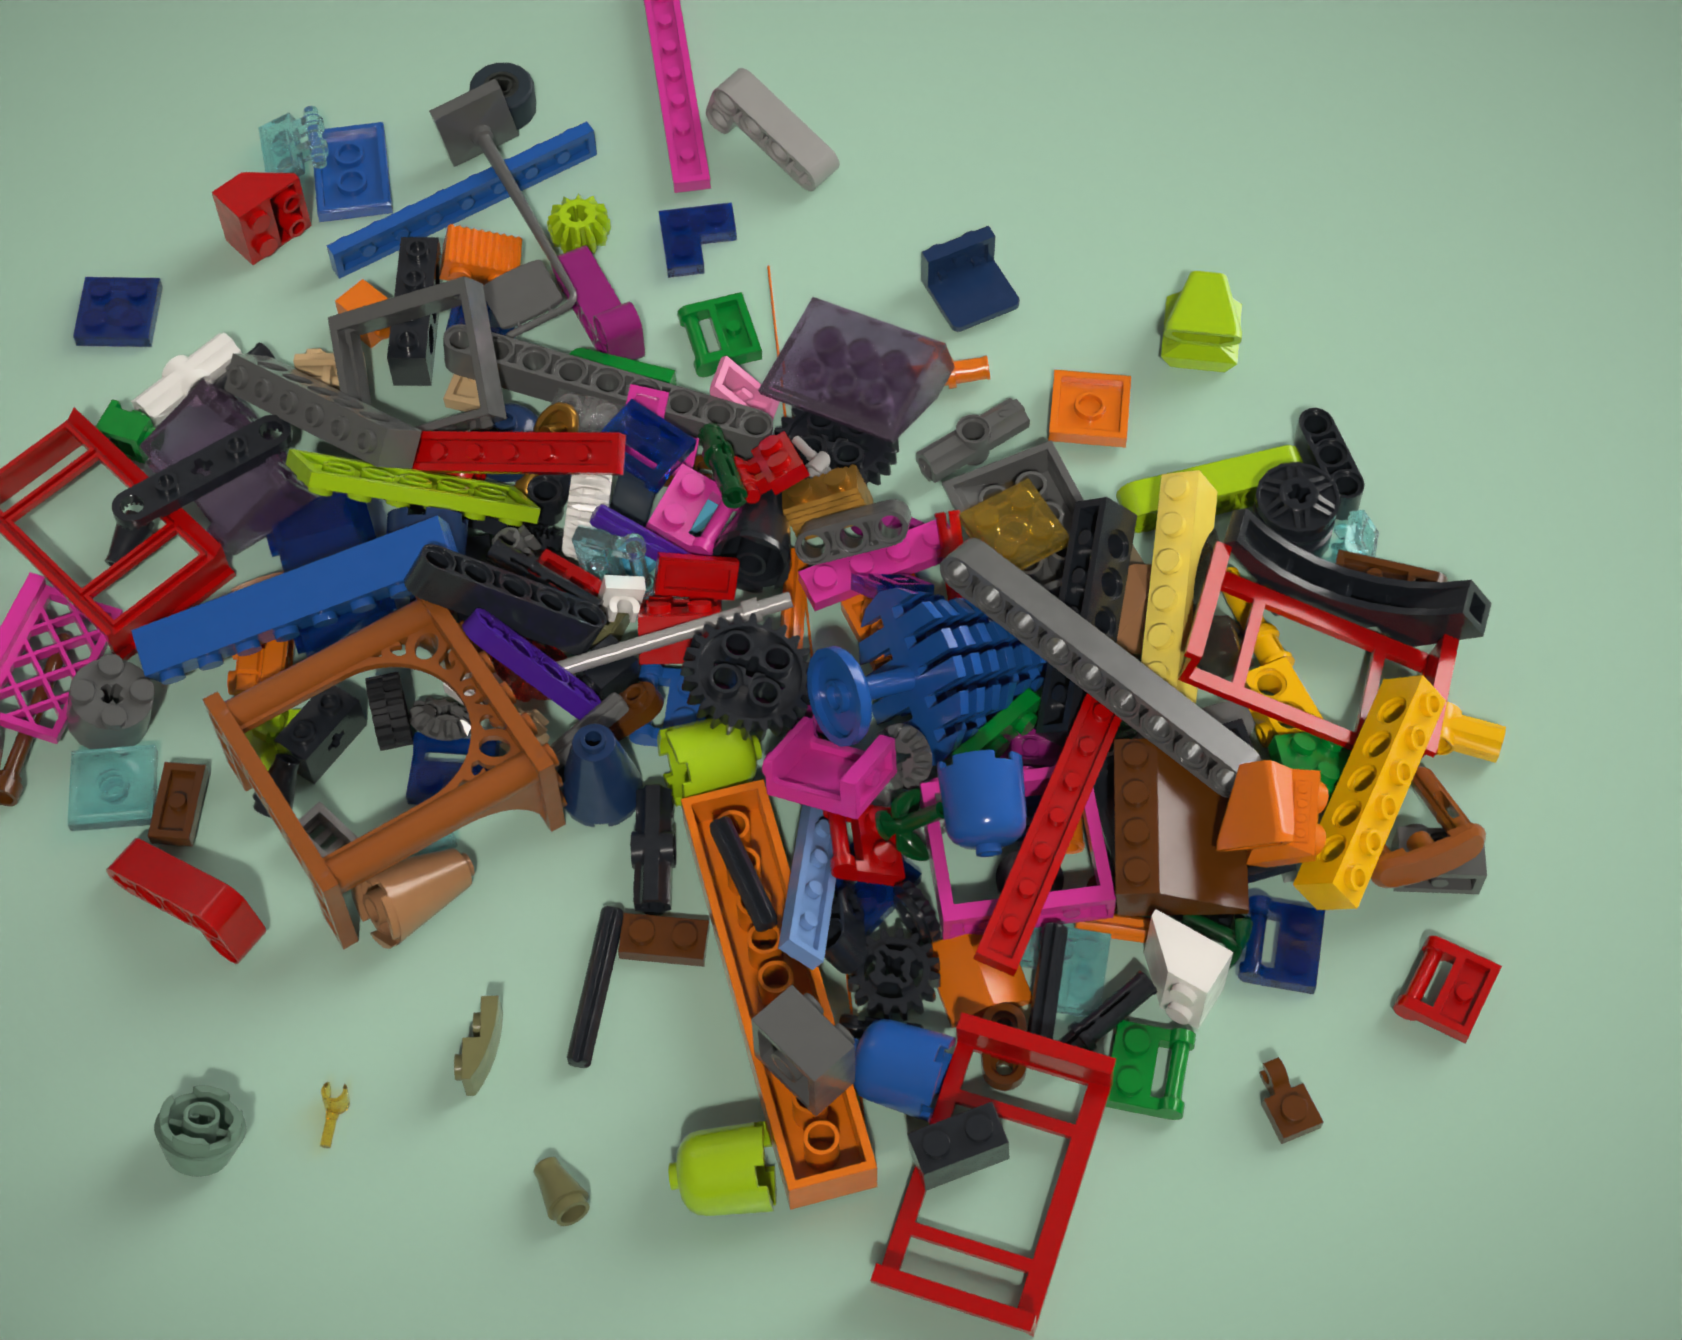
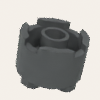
(109, 703)

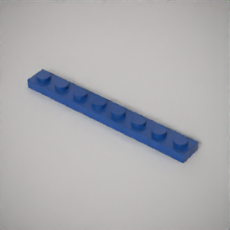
(460, 200)

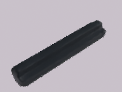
(743, 874)
(1048, 979)

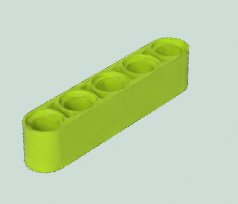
(1233, 478)

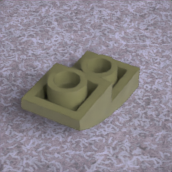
(480, 1050)

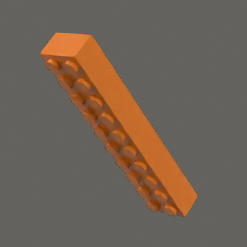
(817, 1154)

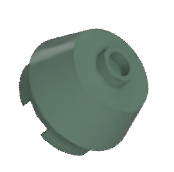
(199, 1131)

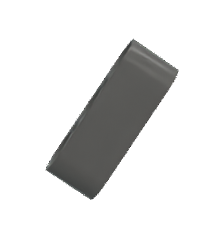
(866, 518)

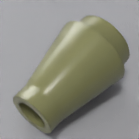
(561, 1193)

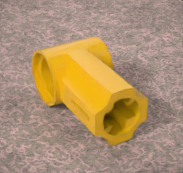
(1470, 735)

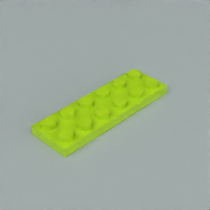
(410, 486)

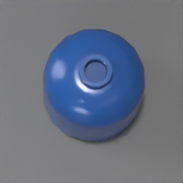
(983, 800)
(901, 1066)

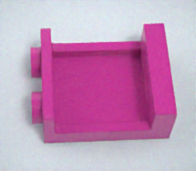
(828, 775)

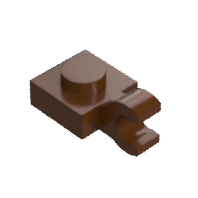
(1288, 1108)

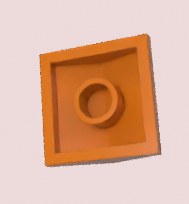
(971, 985)

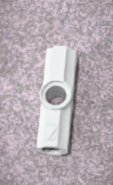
(183, 375)

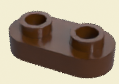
(644, 705)
(1012, 1016)

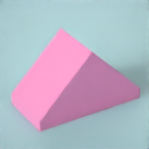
(738, 386)

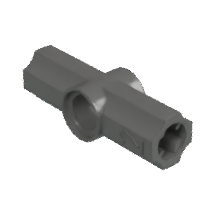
(986, 432)

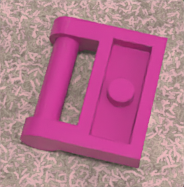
(681, 508)

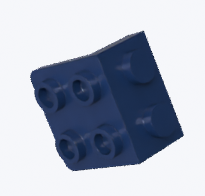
(967, 280)

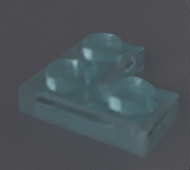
(1082, 969)

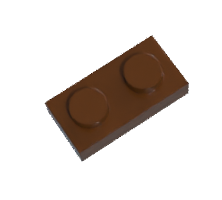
(178, 804)
(663, 939)

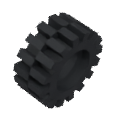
(389, 711)

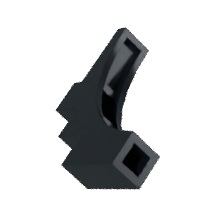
(1402, 609)

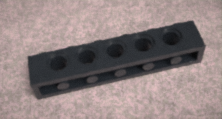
(1094, 589)

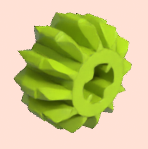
(578, 224)

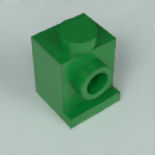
(126, 430)

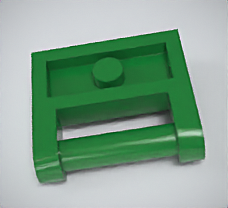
(731, 329)
(1133, 1073)

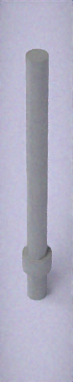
(675, 634)

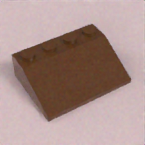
(1169, 838)

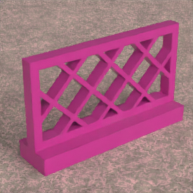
(15, 633)

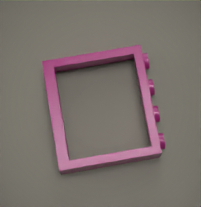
(1060, 906)

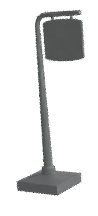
(475, 126)

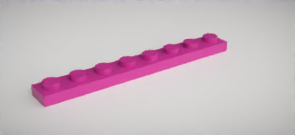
(677, 96)

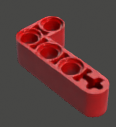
(190, 897)

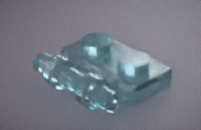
(282, 143)

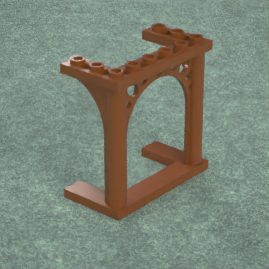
(515, 781)

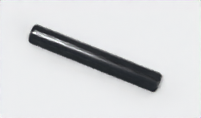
(595, 987)

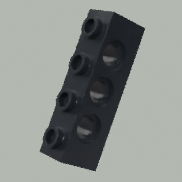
(414, 342)

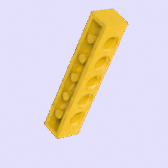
(1371, 792)

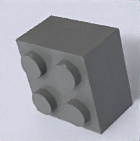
(804, 1049)

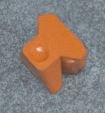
(1274, 815)

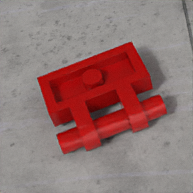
(772, 467)

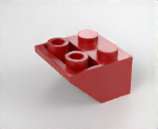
(261, 212)
(665, 612)

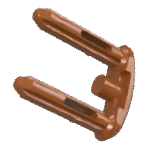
(1425, 857)

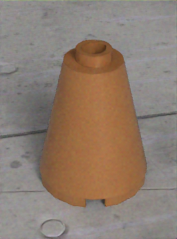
(411, 893)

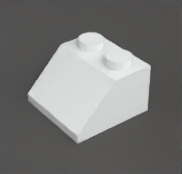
(1185, 969)

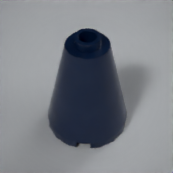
(599, 778)

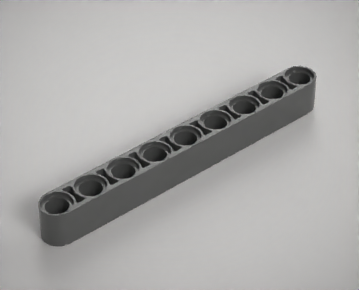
(542, 371)
(1097, 664)

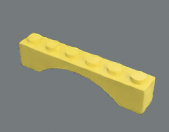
(1181, 531)

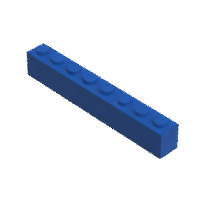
(285, 604)

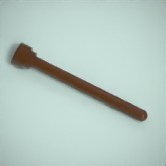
(9, 777)

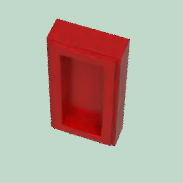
(696, 576)

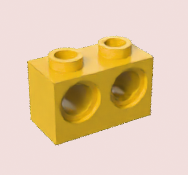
(1287, 688)

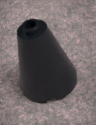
(761, 543)

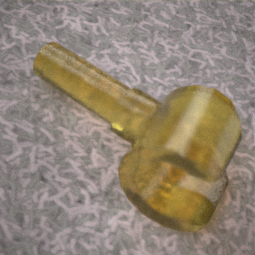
(333, 1108)

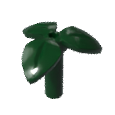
(905, 820)
(1233, 940)

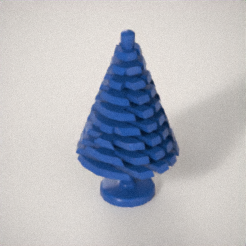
(946, 670)

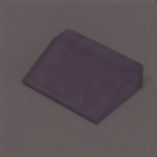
(858, 370)

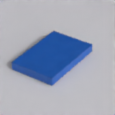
(355, 174)

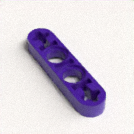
(530, 663)

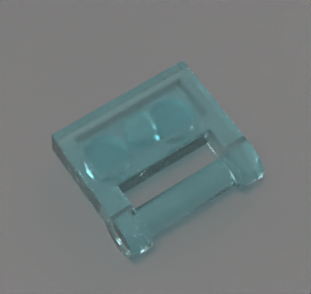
(603, 554)

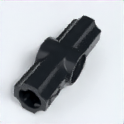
(653, 850)

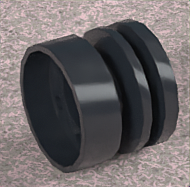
(1298, 505)

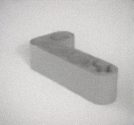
(773, 127)

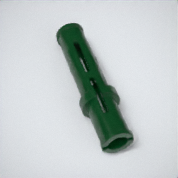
(719, 457)

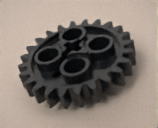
(842, 444)
(738, 705)

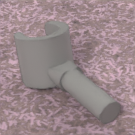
(817, 463)

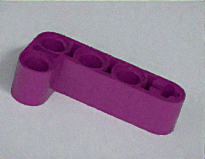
(608, 323)

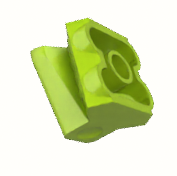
(1202, 324)

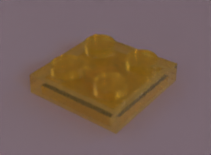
(1016, 525)

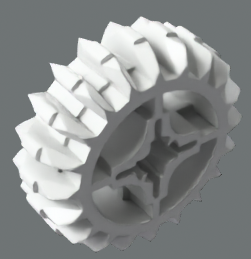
(584, 496)

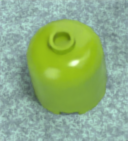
(706, 758)
(725, 1170)

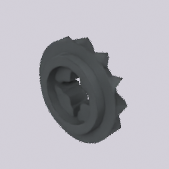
(440, 719)
(918, 766)

